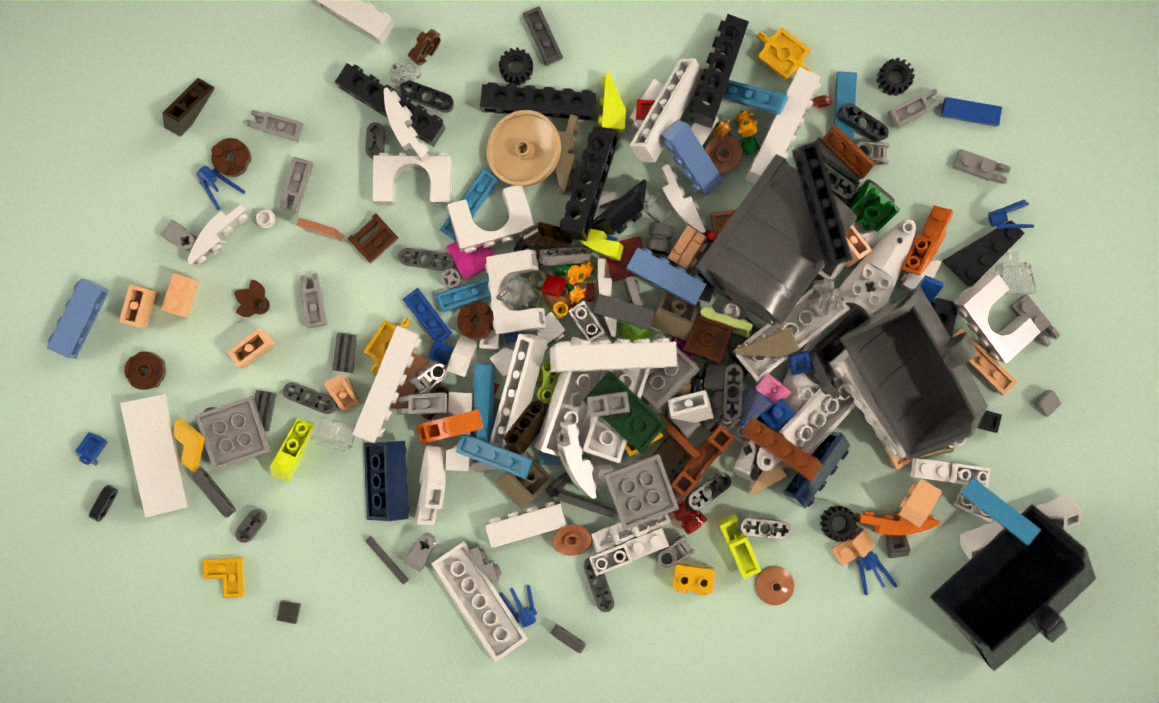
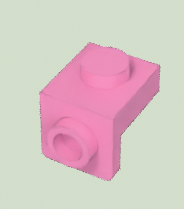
(772, 388)

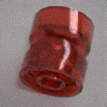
(690, 520)

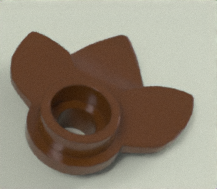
(250, 298)

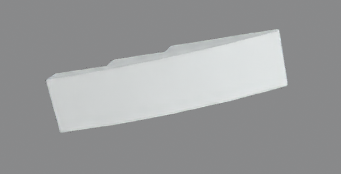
(604, 288)
(615, 534)

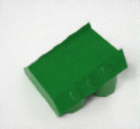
(872, 207)

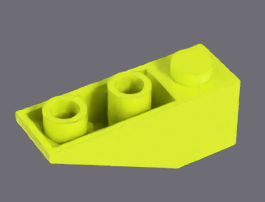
(613, 107)
(291, 451)

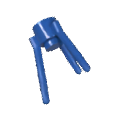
(208, 178)
(999, 216)
(870, 562)
(524, 615)

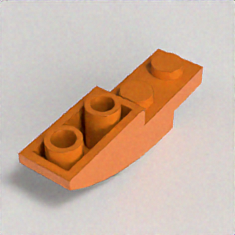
(928, 242)
(449, 426)
(900, 526)

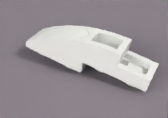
(400, 120)
(684, 209)
(210, 238)
(588, 323)
(576, 466)
(949, 472)
(432, 485)
(628, 551)

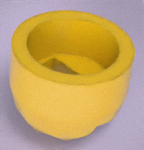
(564, 311)

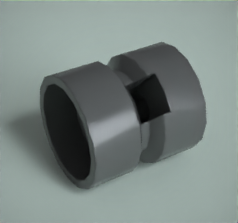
(660, 236)

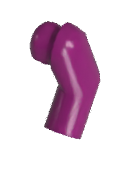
(681, 344)

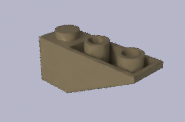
(774, 346)

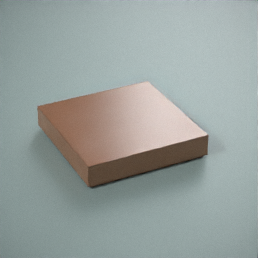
(320, 229)

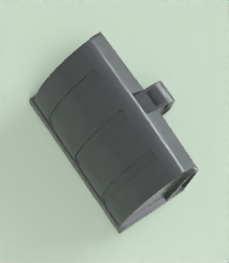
(769, 246)
(917, 374)

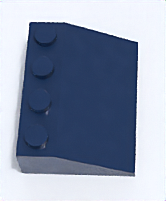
(828, 454)

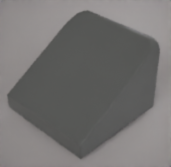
(897, 546)

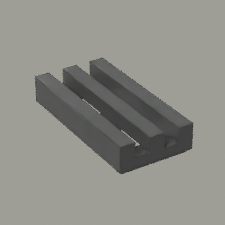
(344, 353)
(263, 405)

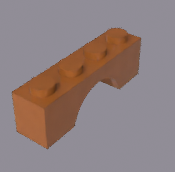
(782, 449)
(693, 469)

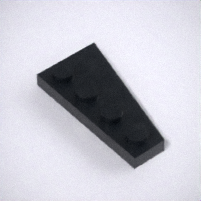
(982, 254)

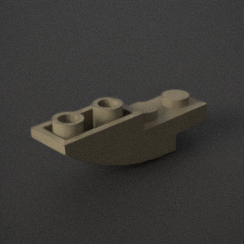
(567, 162)

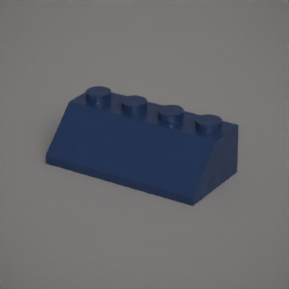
(386, 481)

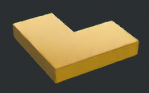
(192, 442)
(231, 572)

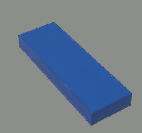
(971, 111)
(427, 315)

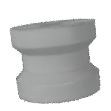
(447, 277)

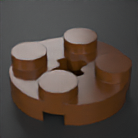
(426, 45)
(223, 149)
(466, 316)
(156, 370)

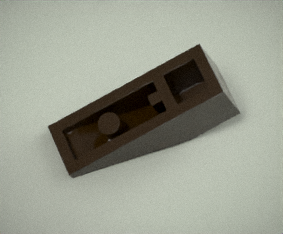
(185, 109)

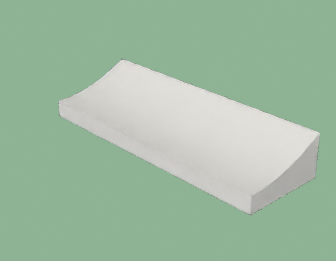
(804, 326)
(567, 405)
(818, 418)
(600, 436)
(155, 455)
(478, 602)

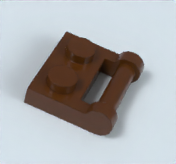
(377, 242)

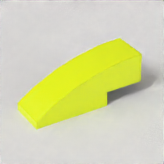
(597, 242)
(739, 547)

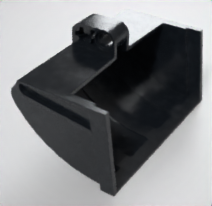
(1016, 589)

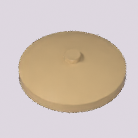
(523, 148)

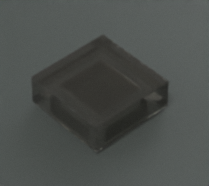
(288, 611)

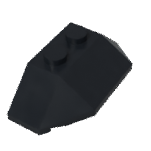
(622, 212)

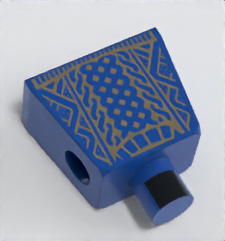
(753, 405)

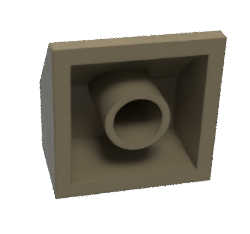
(674, 316)
(525, 490)

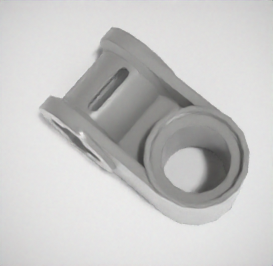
(875, 151)
(179, 236)
(426, 376)
(685, 427)
(747, 462)
(676, 552)
(420, 554)

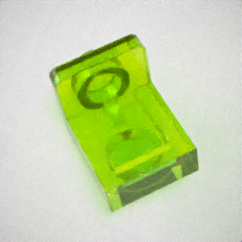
(628, 333)

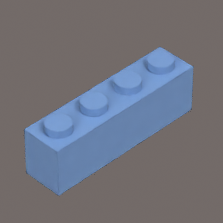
(692, 157)
(665, 276)
(77, 318)

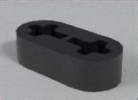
(103, 503)

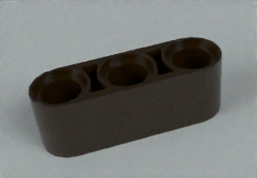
(545, 236)
(526, 427)

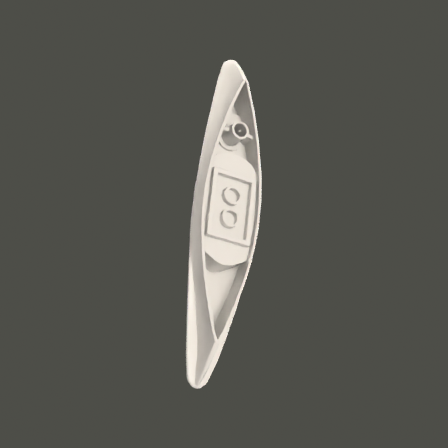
(878, 271)

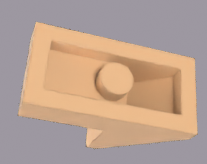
(342, 392)
(853, 548)

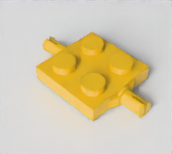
(782, 53)
(379, 343)

